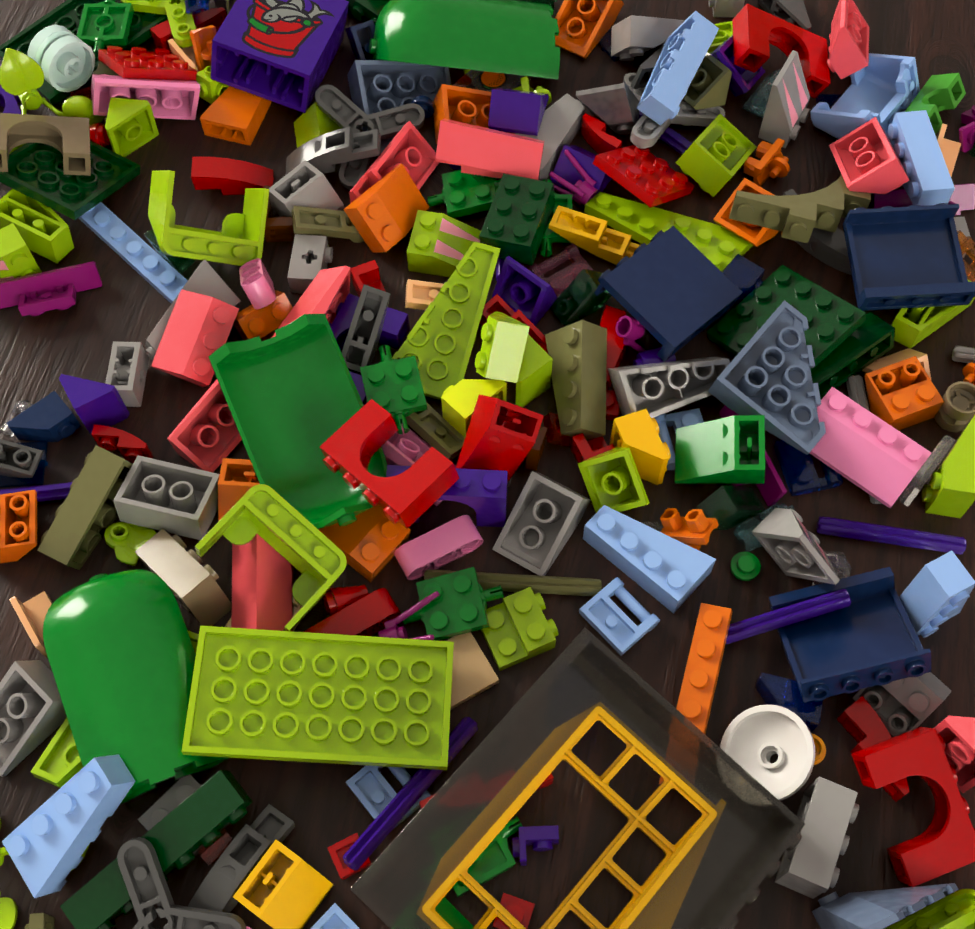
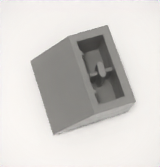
(305, 188)
(906, 701)

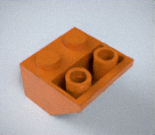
(263, 321)
(902, 394)
(234, 481)
(17, 524)

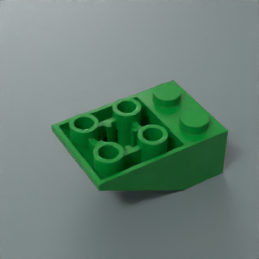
(722, 451)

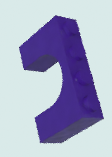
(393, 331)
(477, 488)

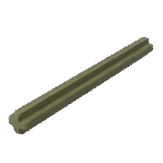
(538, 583)

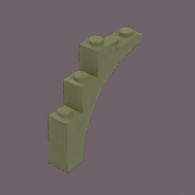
(799, 213)

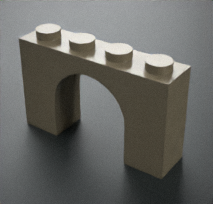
(64, 133)

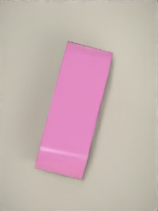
(257, 283)
(438, 547)

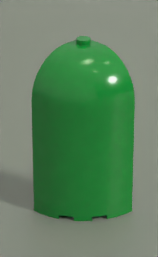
(470, 35)
(286, 404)
(125, 674)

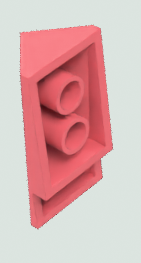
(405, 148)
(488, 151)
(322, 295)
(206, 431)
(260, 587)

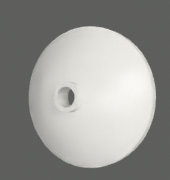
(770, 731)

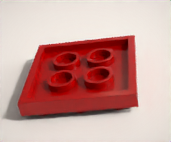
(146, 64)
(644, 175)

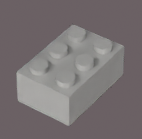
(168, 497)
(826, 813)

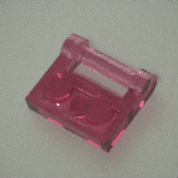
(562, 278)

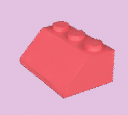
(848, 40)
(868, 160)
(192, 334)
(960, 748)

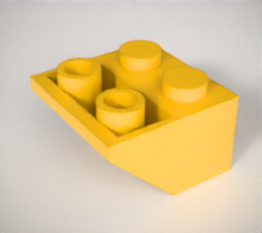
(641, 435)
(283, 889)

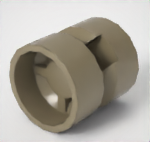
(957, 407)

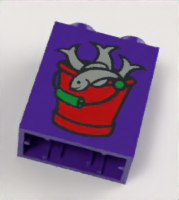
(278, 47)

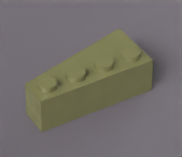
(579, 378)
(86, 509)

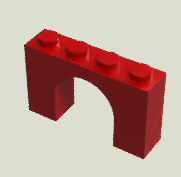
(757, 29)
(400, 496)
(950, 837)

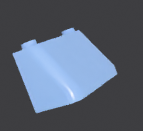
(875, 91)

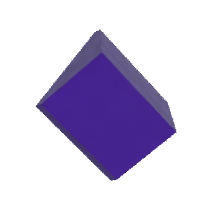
(741, 79)
(516, 111)
(567, 171)
(524, 290)
(94, 401)

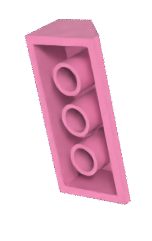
(167, 97)
(866, 448)

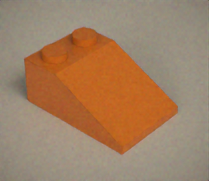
(584, 24)
(461, 105)
(387, 210)
(368, 541)

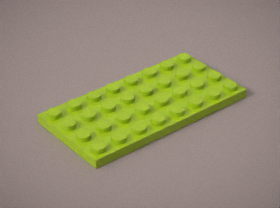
(320, 698)

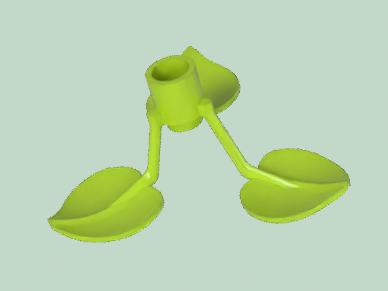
(23, 76)

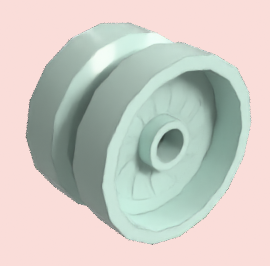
(63, 57)

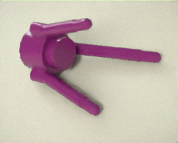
(581, 191)
(630, 330)
(394, 631)

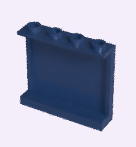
(906, 257)
(670, 290)
(853, 645)

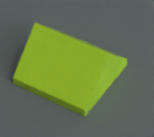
(129, 124)
(312, 124)
(534, 373)
(613, 480)

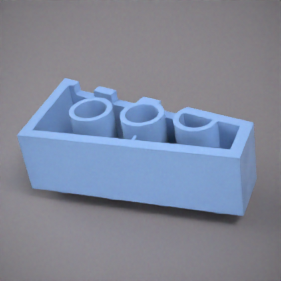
(676, 68)
(921, 158)
(650, 558)
(937, 593)
(63, 826)

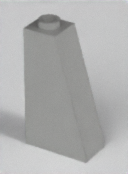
(558, 129)
(202, 281)

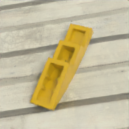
(592, 235)

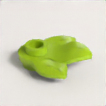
(126, 544)

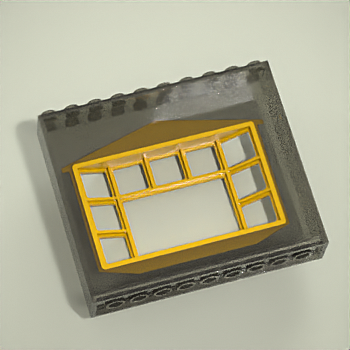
(693, 887)

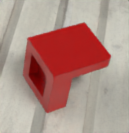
(366, 274)
(586, 449)

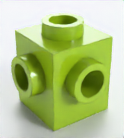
(209, 88)

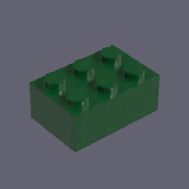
(518, 217)

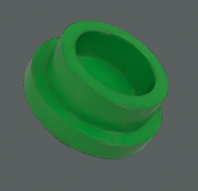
(745, 566)

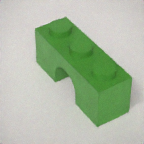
(938, 94)

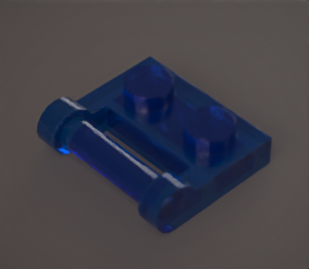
(801, 473)

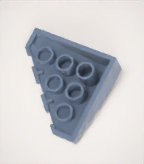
(390, 84)
(776, 381)
(877, 907)

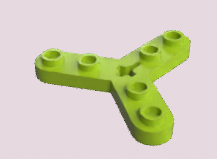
(175, 10)

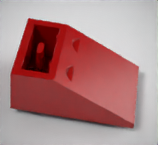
(498, 436)

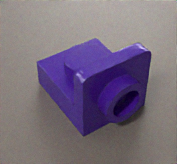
(539, 836)

